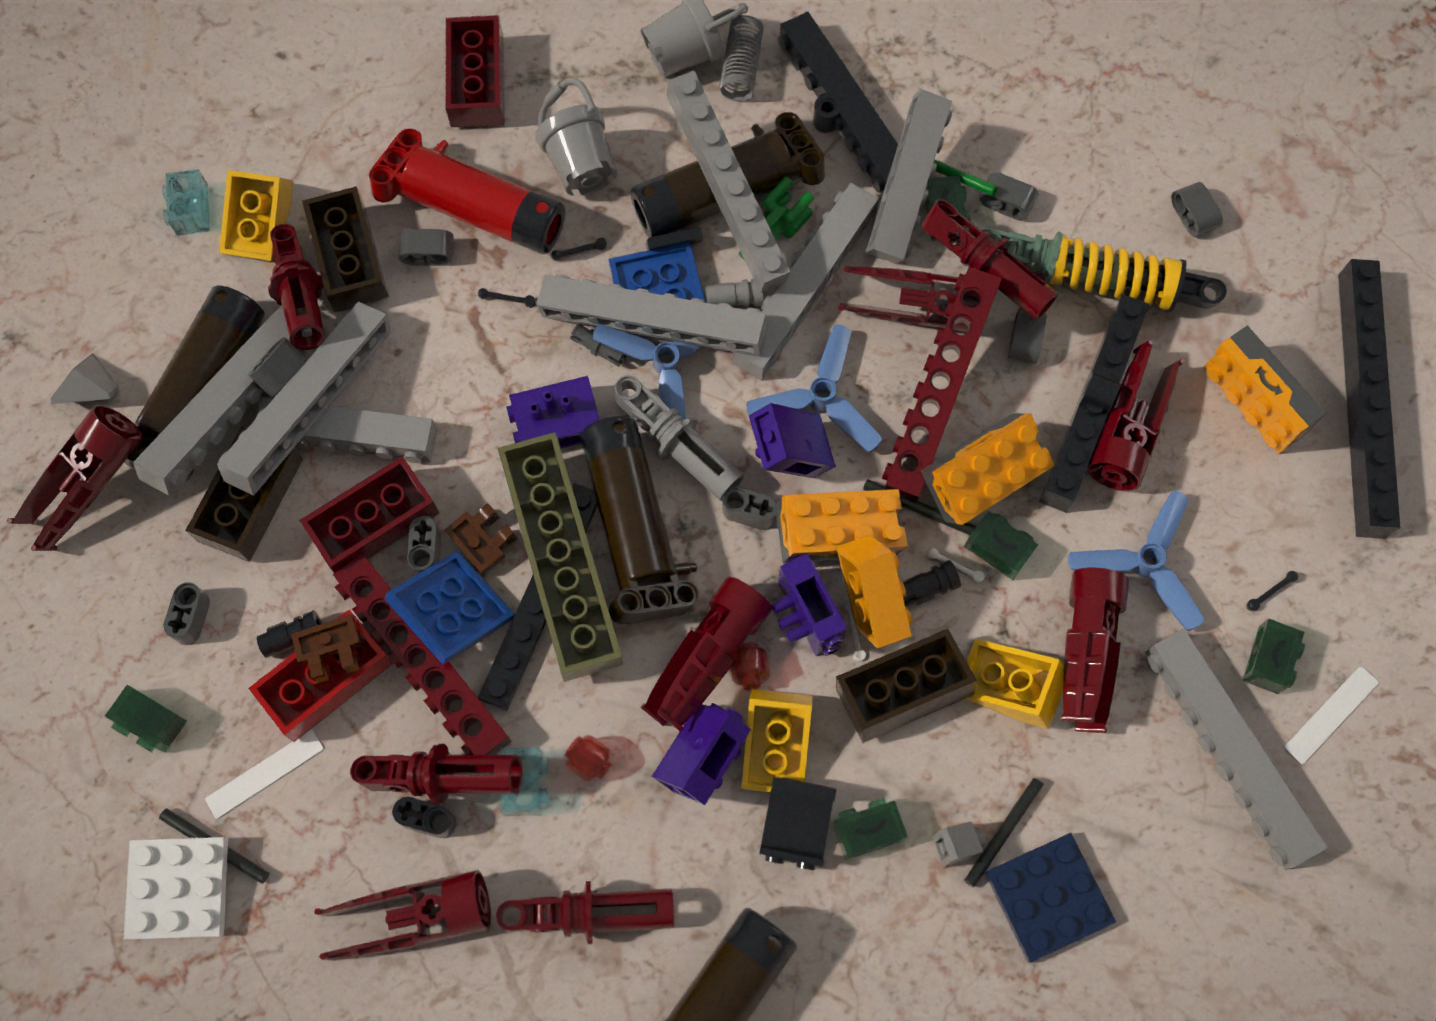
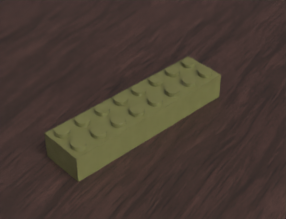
(560, 557)

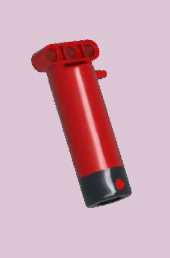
(465, 193)

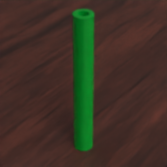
(966, 178)

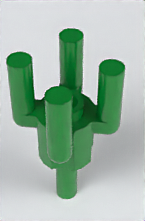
(779, 217)

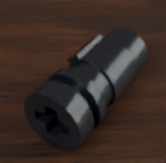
(925, 585)
(278, 636)

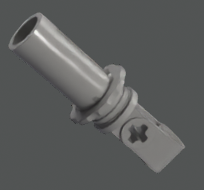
(670, 433)

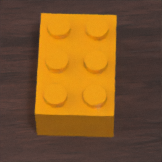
(875, 591)

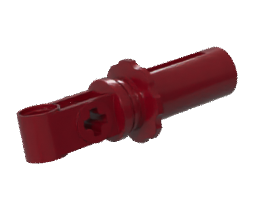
(985, 254)
(296, 286)
(434, 773)
(574, 912)

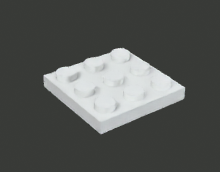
(176, 888)

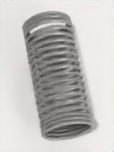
(741, 79)

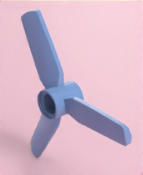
(644, 350)
(837, 408)
(1161, 578)

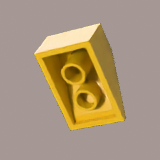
(250, 212)
(1016, 682)
(776, 738)

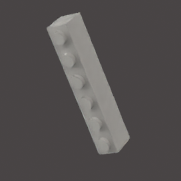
(909, 176)
(370, 433)

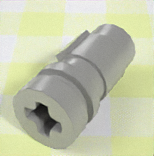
(735, 294)

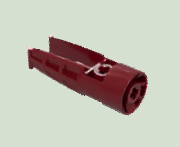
(910, 297)
(1124, 454)
(81, 471)
(1092, 647)
(707, 653)
(462, 907)

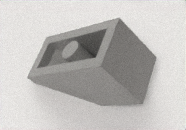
(958, 843)

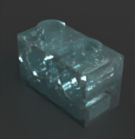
(191, 201)
(531, 781)

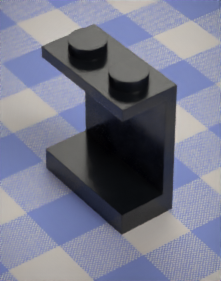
(797, 822)

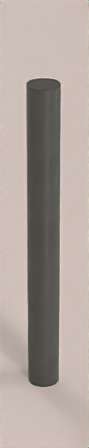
(921, 508)
(1003, 832)
(233, 857)

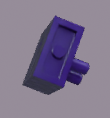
(553, 408)
(791, 441)
(810, 607)
(702, 753)

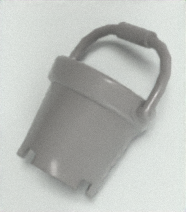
(687, 36)
(576, 141)

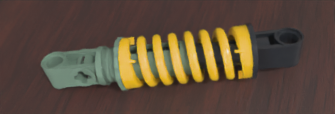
(1112, 270)

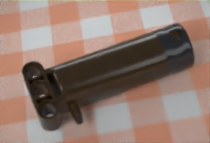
(765, 159)
(211, 341)
(634, 525)
(736, 972)

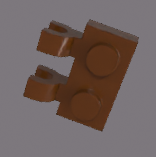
(474, 541)
(326, 640)

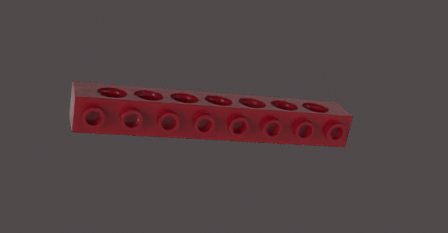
(984, 288)
(361, 574)

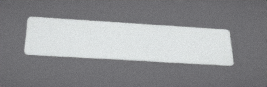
(1331, 714)
(263, 774)

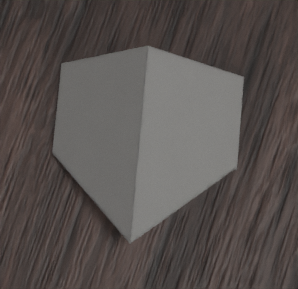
(86, 383)

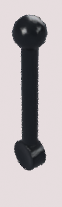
(600, 243)
(529, 300)
(1254, 604)

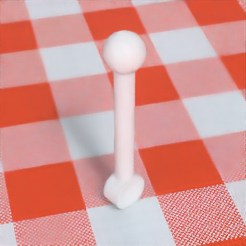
(977, 576)
(859, 654)

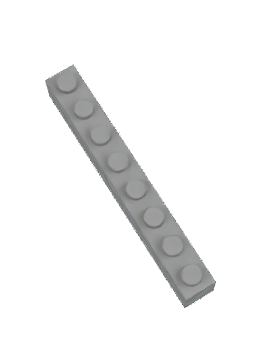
(727, 181)
(810, 275)
(653, 314)
(304, 398)
(210, 412)
(1235, 750)

